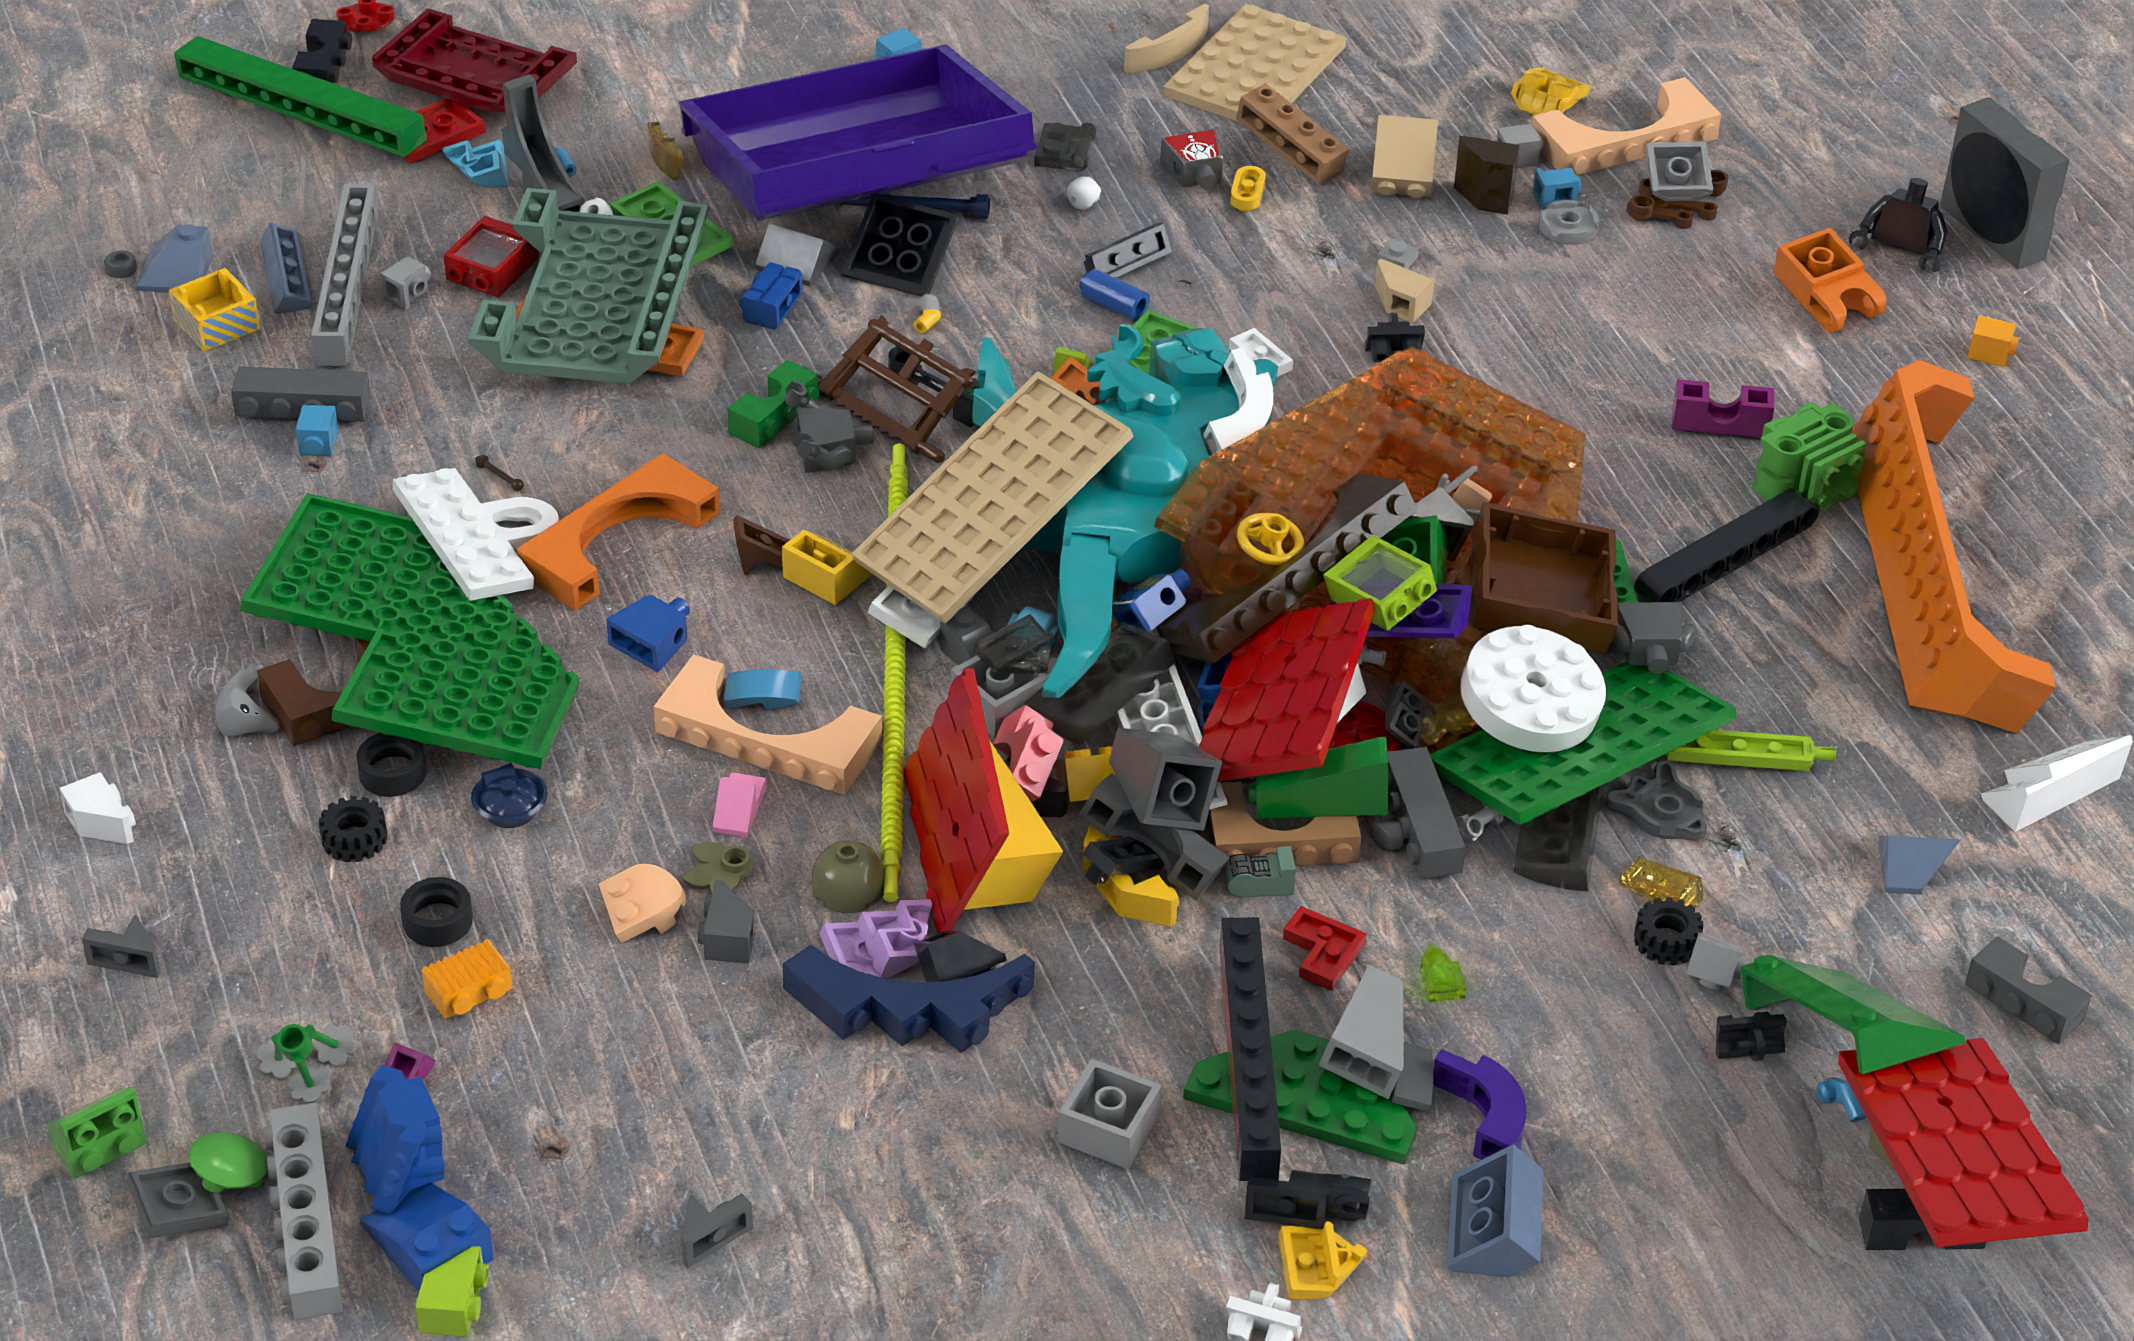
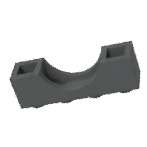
(1189, 858)

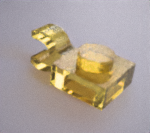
(1447, 716)

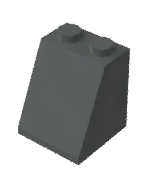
(1165, 777)

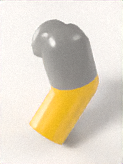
(931, 313)

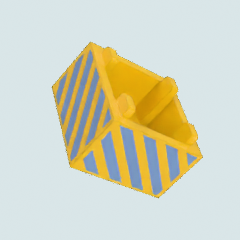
(214, 309)

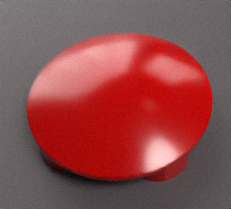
(366, 16)

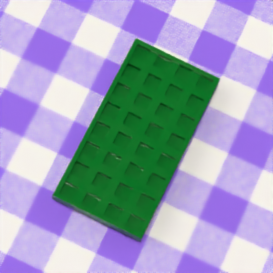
(1639, 722)

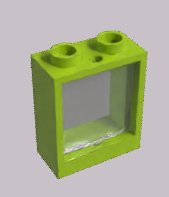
(1386, 575)

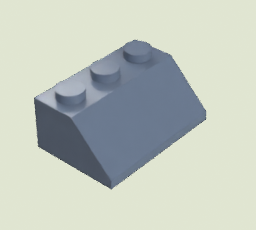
(1496, 1215)

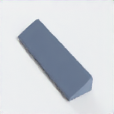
(285, 269)

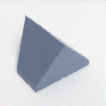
(1911, 861)

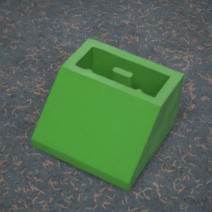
(98, 1132)

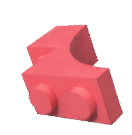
(1032, 748)

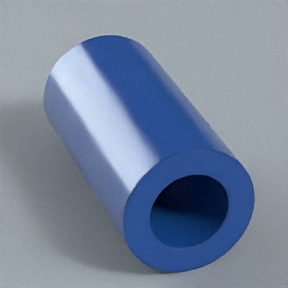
(1114, 294)

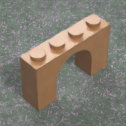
(1317, 843)

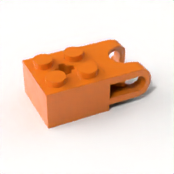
(1828, 279)

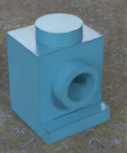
(1555, 186)

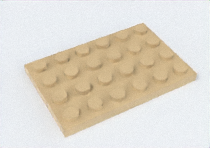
(1254, 51)

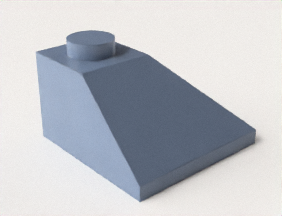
(176, 259)

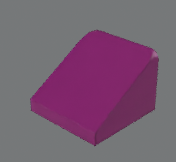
(409, 1061)

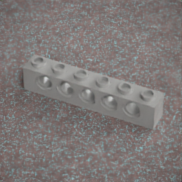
(305, 1212)

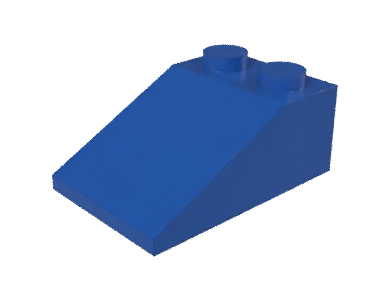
(427, 1231)

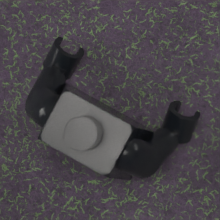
(1907, 222)

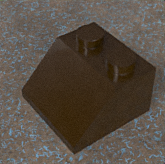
(1486, 173)

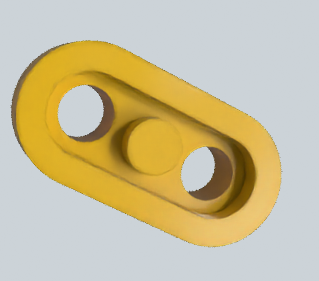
(1248, 188)

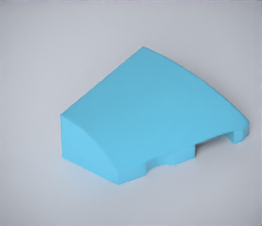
(481, 164)

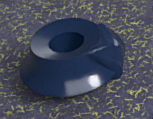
(509, 796)

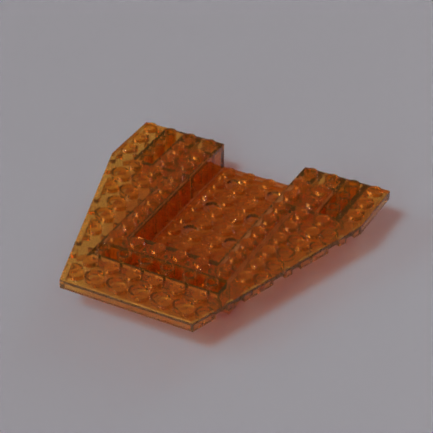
(1393, 422)

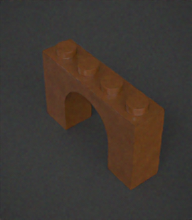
(300, 708)

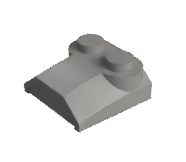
(1678, 170)

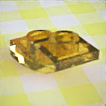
(664, 151)

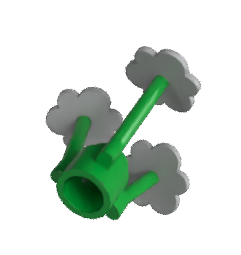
(291, 1048)

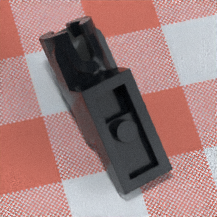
(1307, 1199)

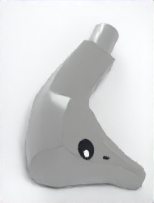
(236, 710)

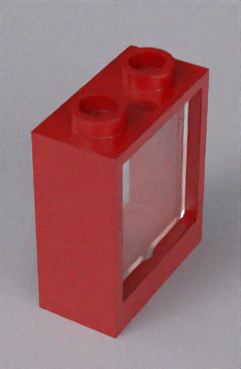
(489, 257)

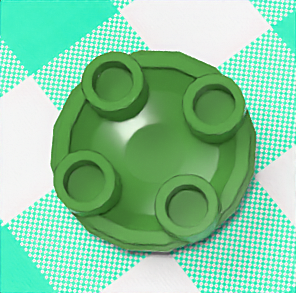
(228, 1162)

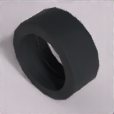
(394, 781)
(434, 891)

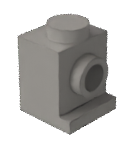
(405, 281)

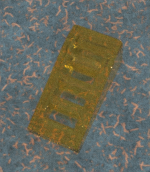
(1671, 882)

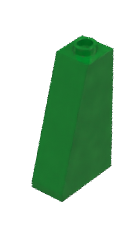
(1346, 785)

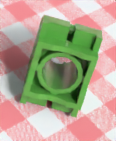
(1812, 455)

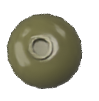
(847, 877)

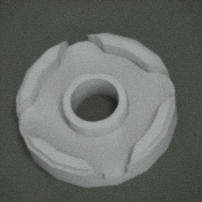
(1581, 229)

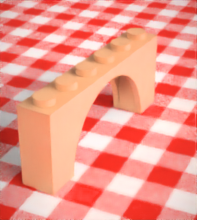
(1585, 149)
(822, 757)

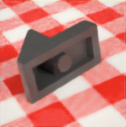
(127, 952)
(710, 1231)

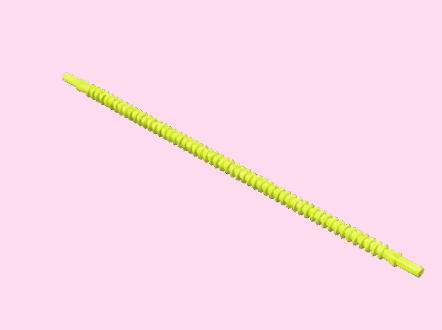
(893, 715)

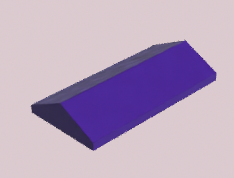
(1439, 616)

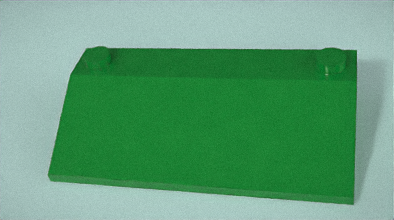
(1882, 1027)

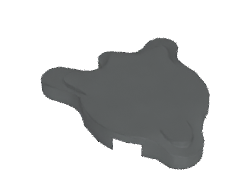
(1661, 805)

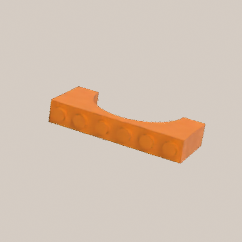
(655, 490)

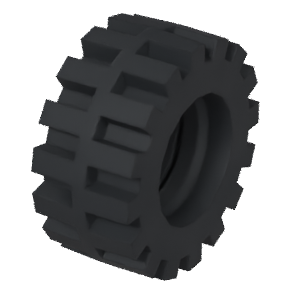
(355, 843)
(1667, 915)

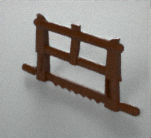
(937, 407)

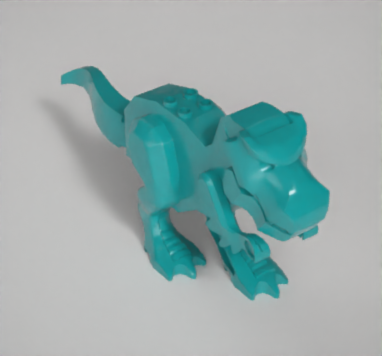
(1109, 523)

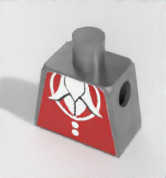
(1193, 158)

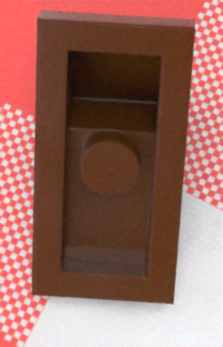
(756, 544)

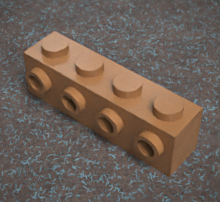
(1292, 134)

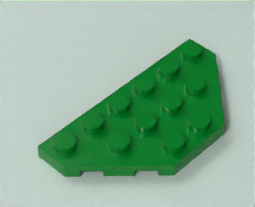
(1314, 1099)

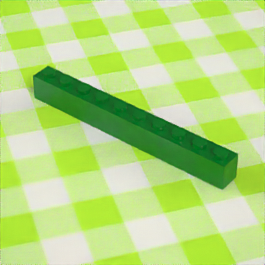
(301, 96)

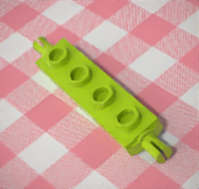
(1753, 750)

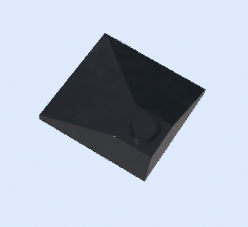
(900, 245)

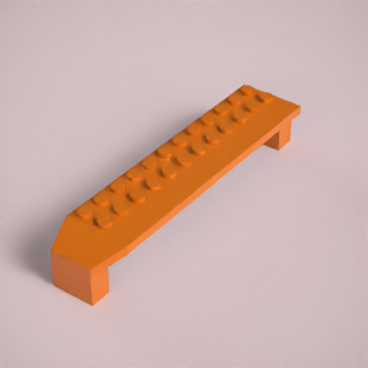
(1942, 650)

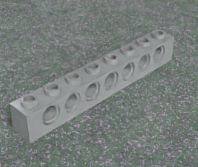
(345, 275)

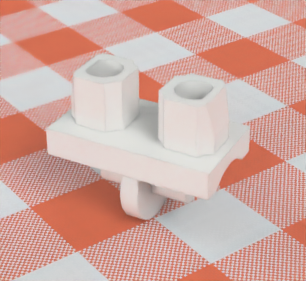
(1263, 1312)

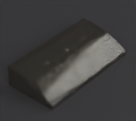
(1119, 674)
(1561, 843)

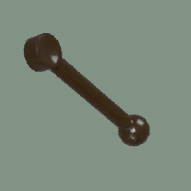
(483, 462)

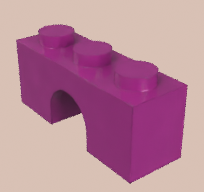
(1743, 417)

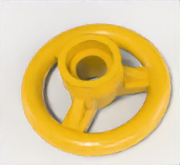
(1271, 534)

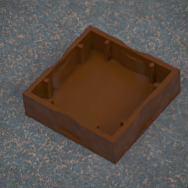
(1544, 576)

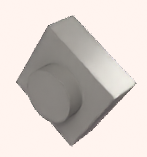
(1398, 253)

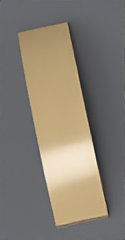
(1150, 54)

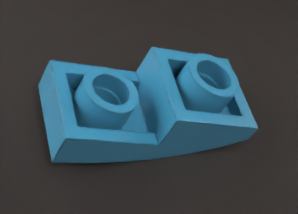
(764, 686)

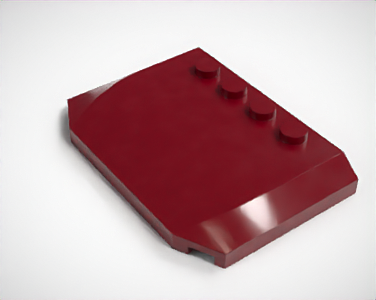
(465, 64)

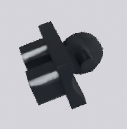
(1392, 337)
(1750, 1035)

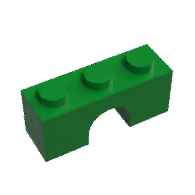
(760, 418)

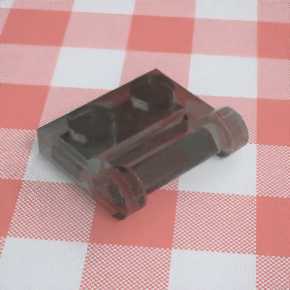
(1056, 142)

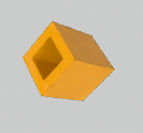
(1993, 341)

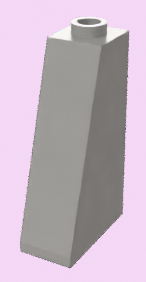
(1370, 1035)

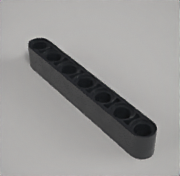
(1727, 548)

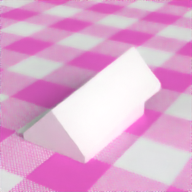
(2057, 780)

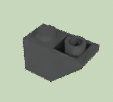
(728, 927)

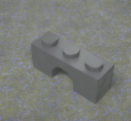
(2048, 1008)

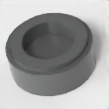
(120, 264)

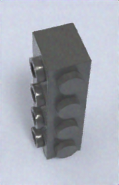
(285, 390)
(1424, 814)

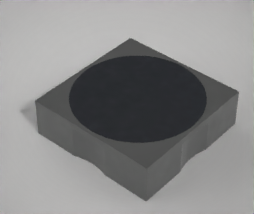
(2003, 183)

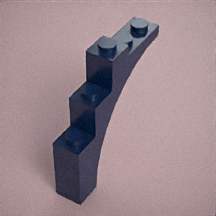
(904, 1009)

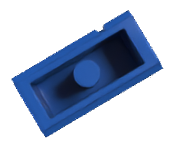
(771, 295)

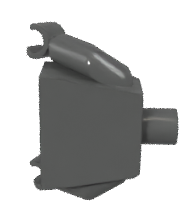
(824, 434)
(1653, 634)

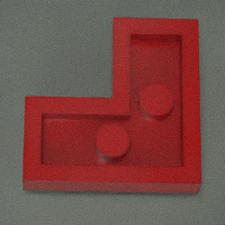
(1330, 944)

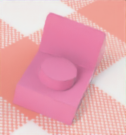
(738, 804)

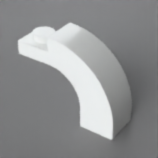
(1255, 403)

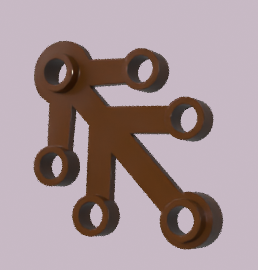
(1645, 207)

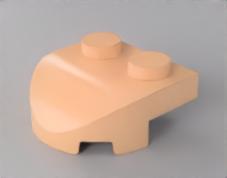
(641, 900)

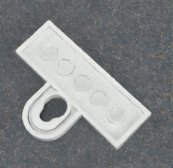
(466, 531)

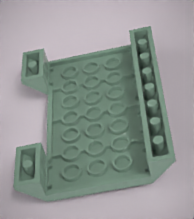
(597, 293)

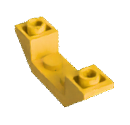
(1144, 901)

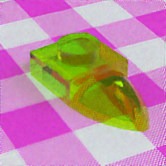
(1441, 976)

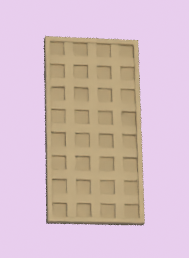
(992, 496)

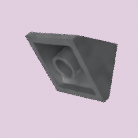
(795, 251)
(1452, 517)

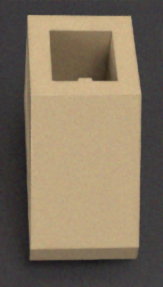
(1403, 290)

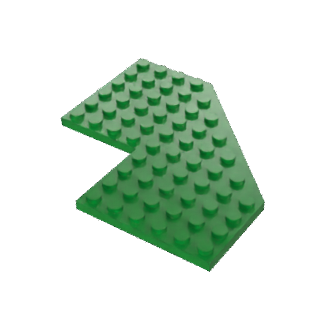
(434, 659)

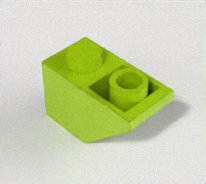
(450, 1295)

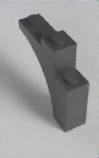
(530, 146)

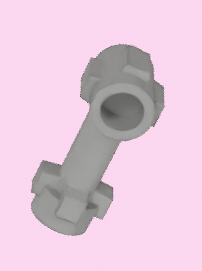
(1472, 826)

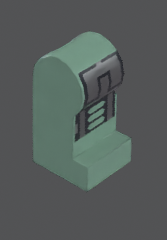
(1261, 874)

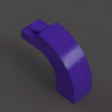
(1493, 1092)

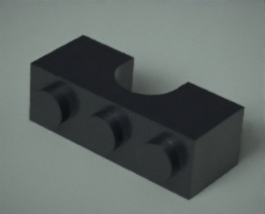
(326, 49)
(1891, 1219)

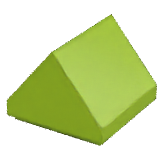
(1063, 354)

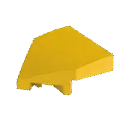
(1316, 1260)

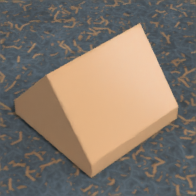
(1471, 495)

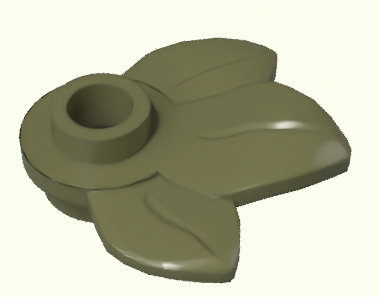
(719, 863)

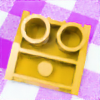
(1547, 91)

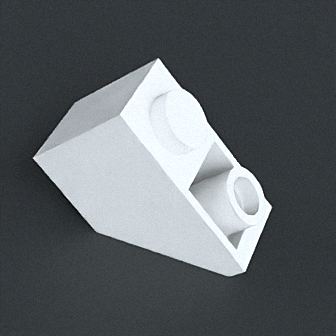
(97, 810)

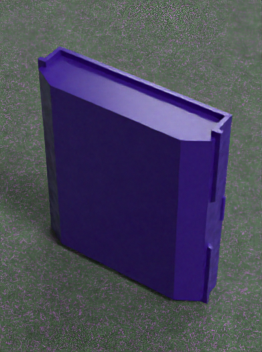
(856, 131)

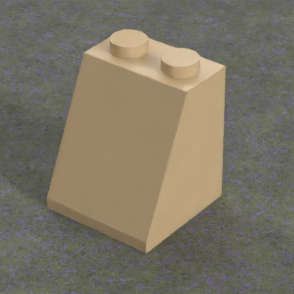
(1404, 156)

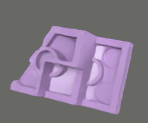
(880, 940)

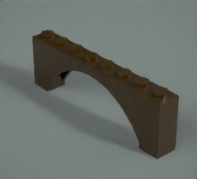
(1219, 624)

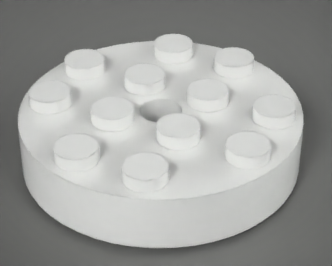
(1533, 688)

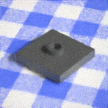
(175, 1201)

